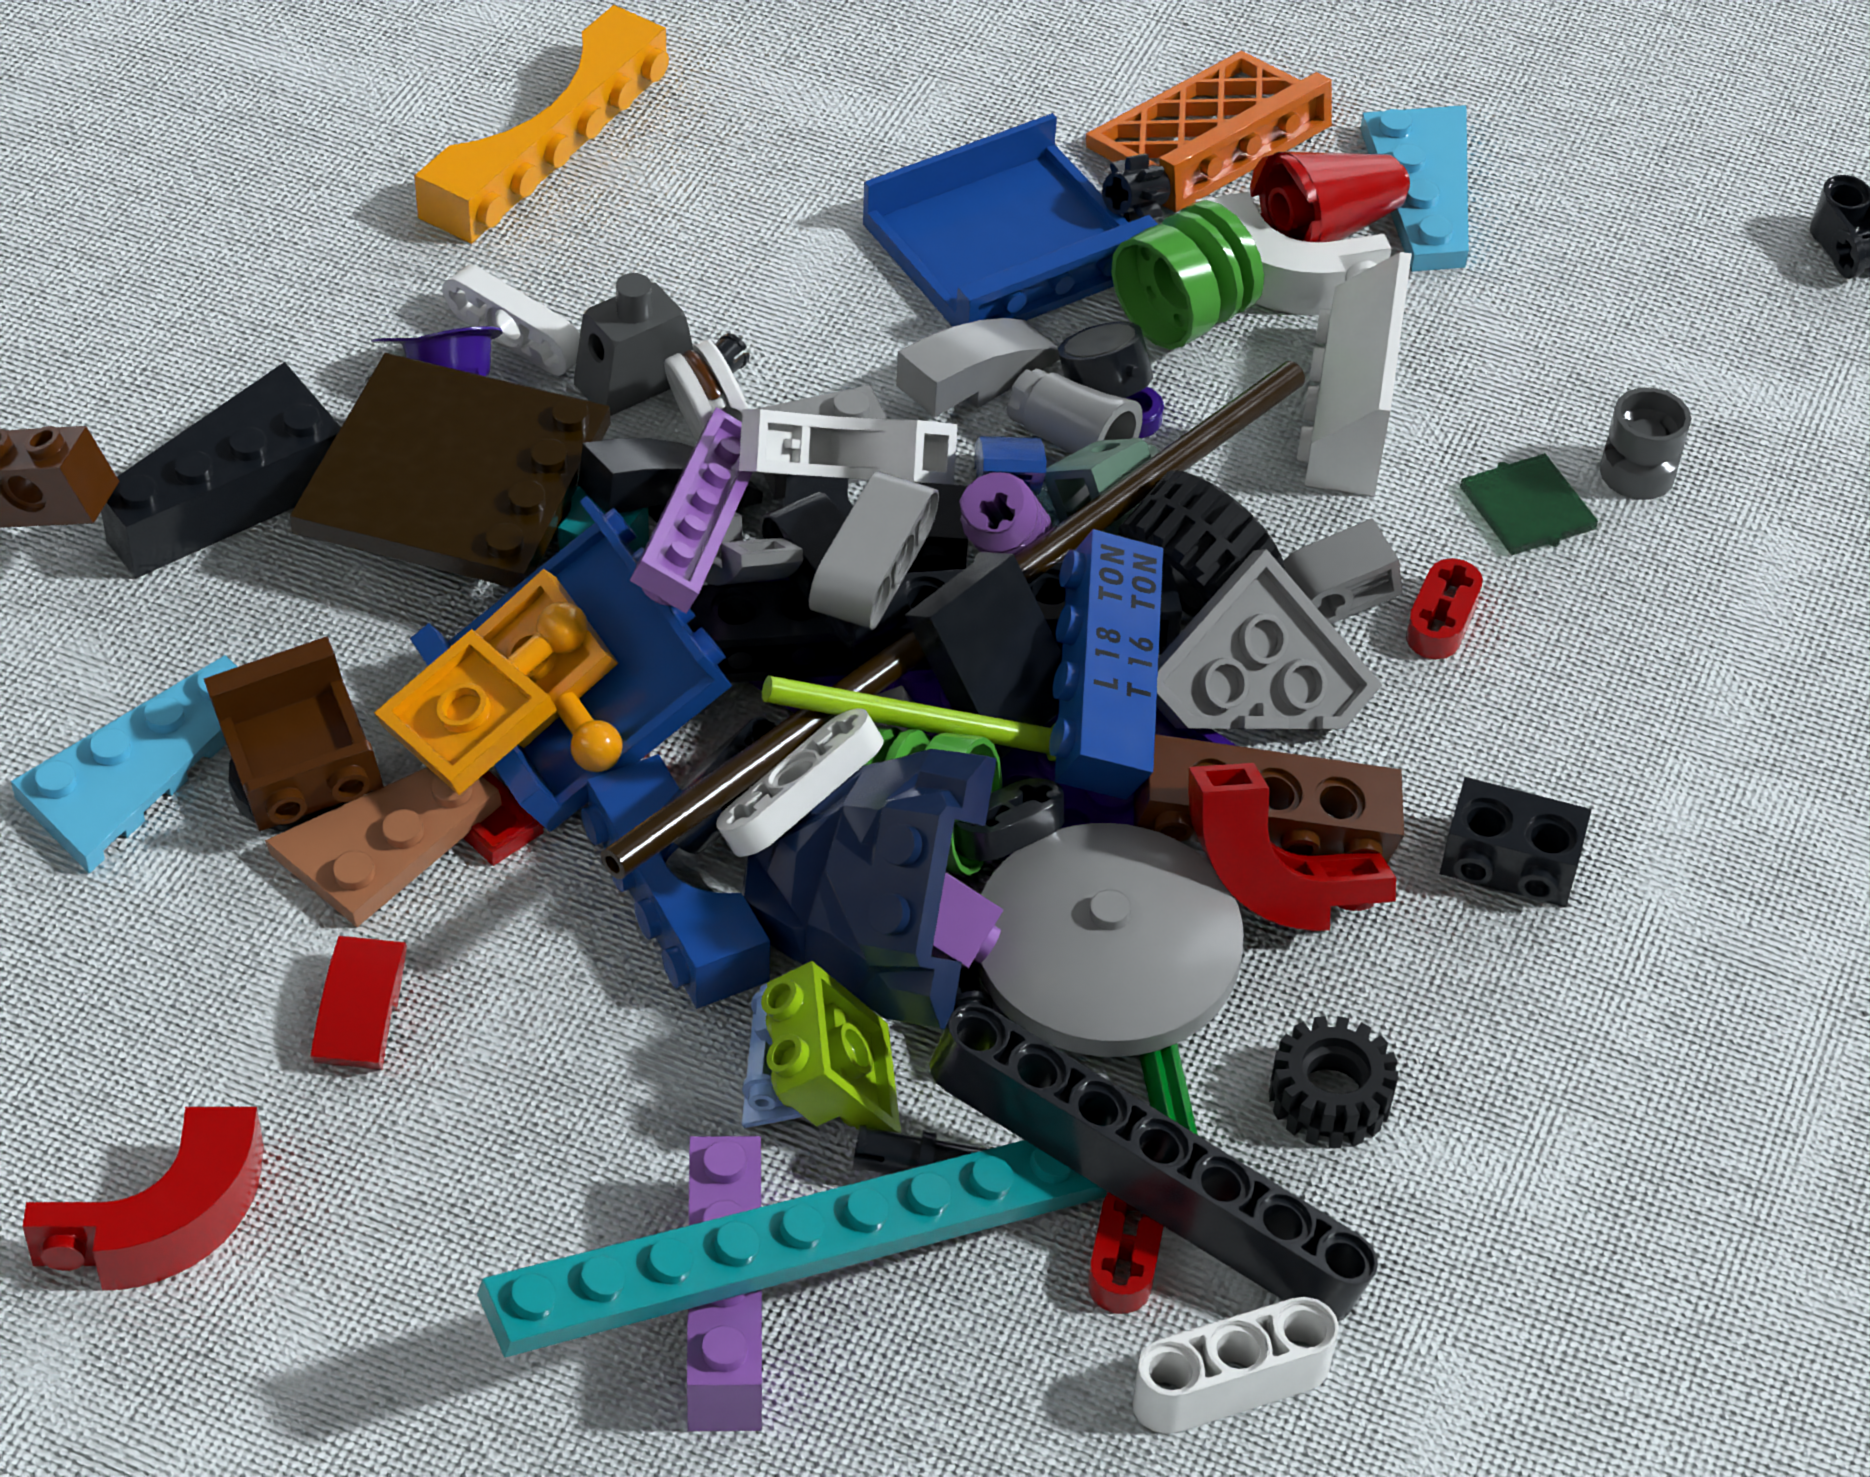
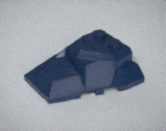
(866, 880)

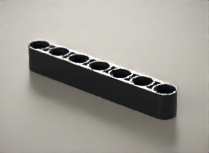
(1150, 1161)

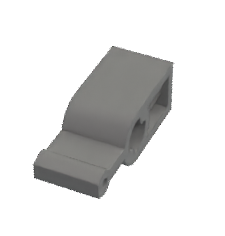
(1347, 571)

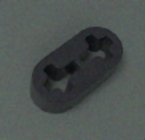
(1014, 820)

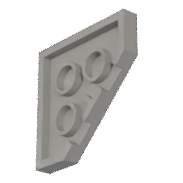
(1261, 660)

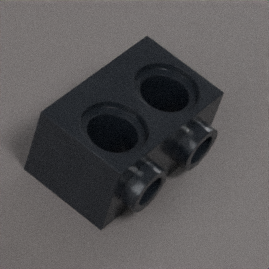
(1515, 841)

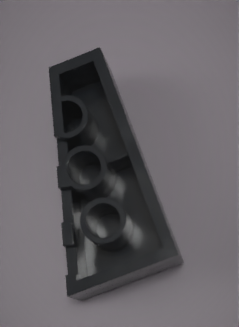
(220, 474)

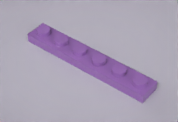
(695, 517)

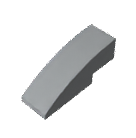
(971, 362)

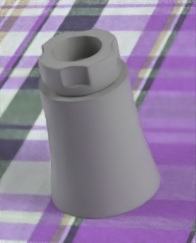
(1071, 412)

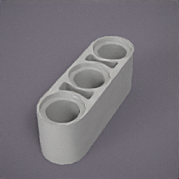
(873, 550)

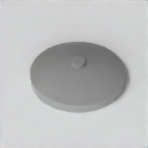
(1111, 940)

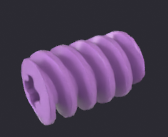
(1002, 514)

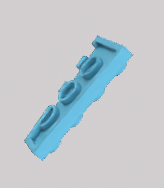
(1434, 152)

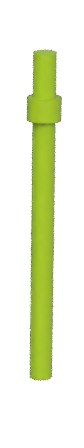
(907, 714)

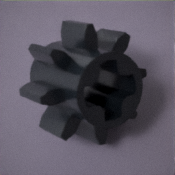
(1136, 188)

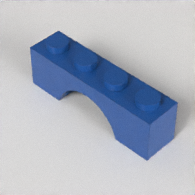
(705, 937)

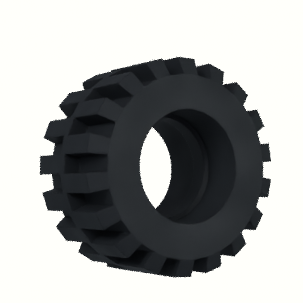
(1201, 534)

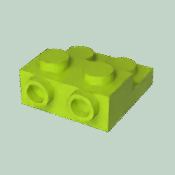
(829, 1051)

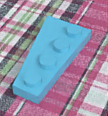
(119, 771)

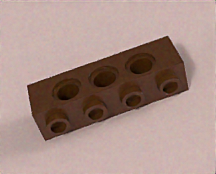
(52, 477)
(1302, 793)

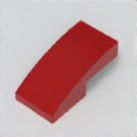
(358, 1002)

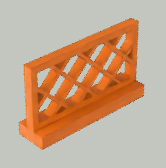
(1222, 146)

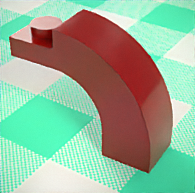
(1287, 888)
(169, 1222)

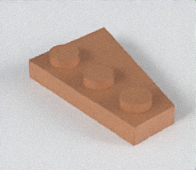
(381, 841)

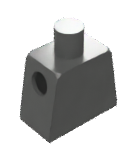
(627, 344)

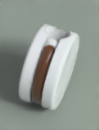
(702, 383)

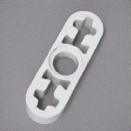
(526, 324)
(800, 782)

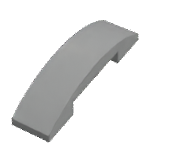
(753, 559)

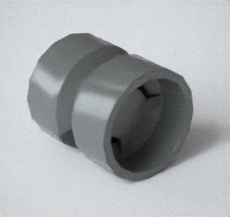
(1645, 443)

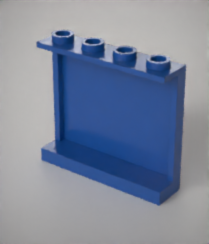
(998, 226)
(654, 689)

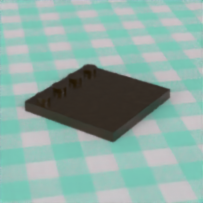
(450, 471)

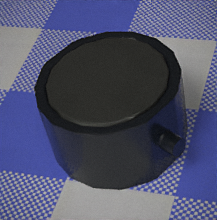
(1108, 358)

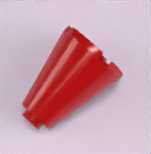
(1327, 193)

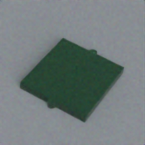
(1528, 504)

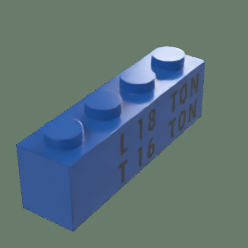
(1108, 665)

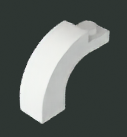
(1300, 273)
(846, 446)

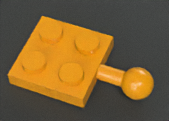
(562, 675)
(476, 702)

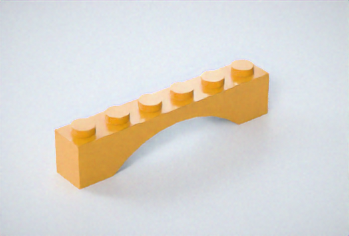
(482, 179)

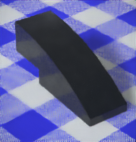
(638, 474)

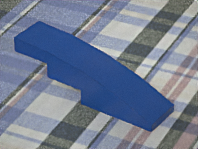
(1018, 456)

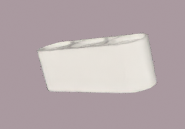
(1215, 1390)

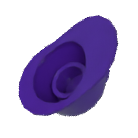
(457, 349)

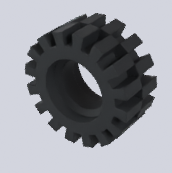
(1328, 1112)

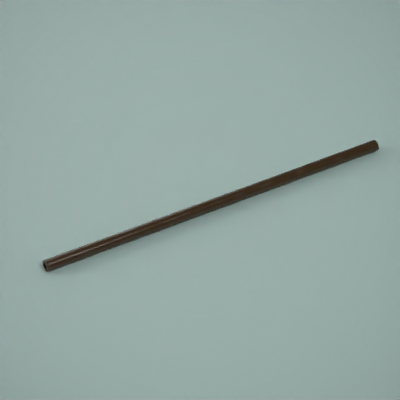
(906, 653)

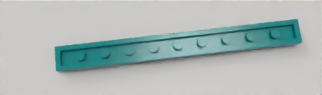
(775, 1245)

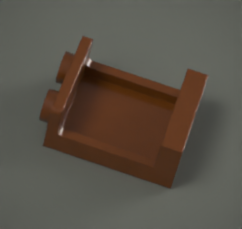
(293, 734)

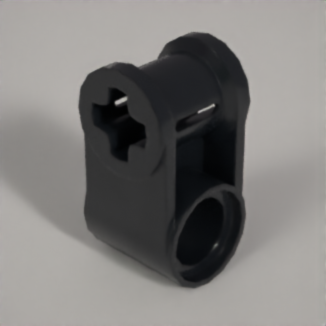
(1843, 224)

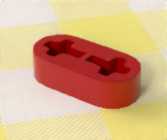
(1433, 605)
(1114, 1245)

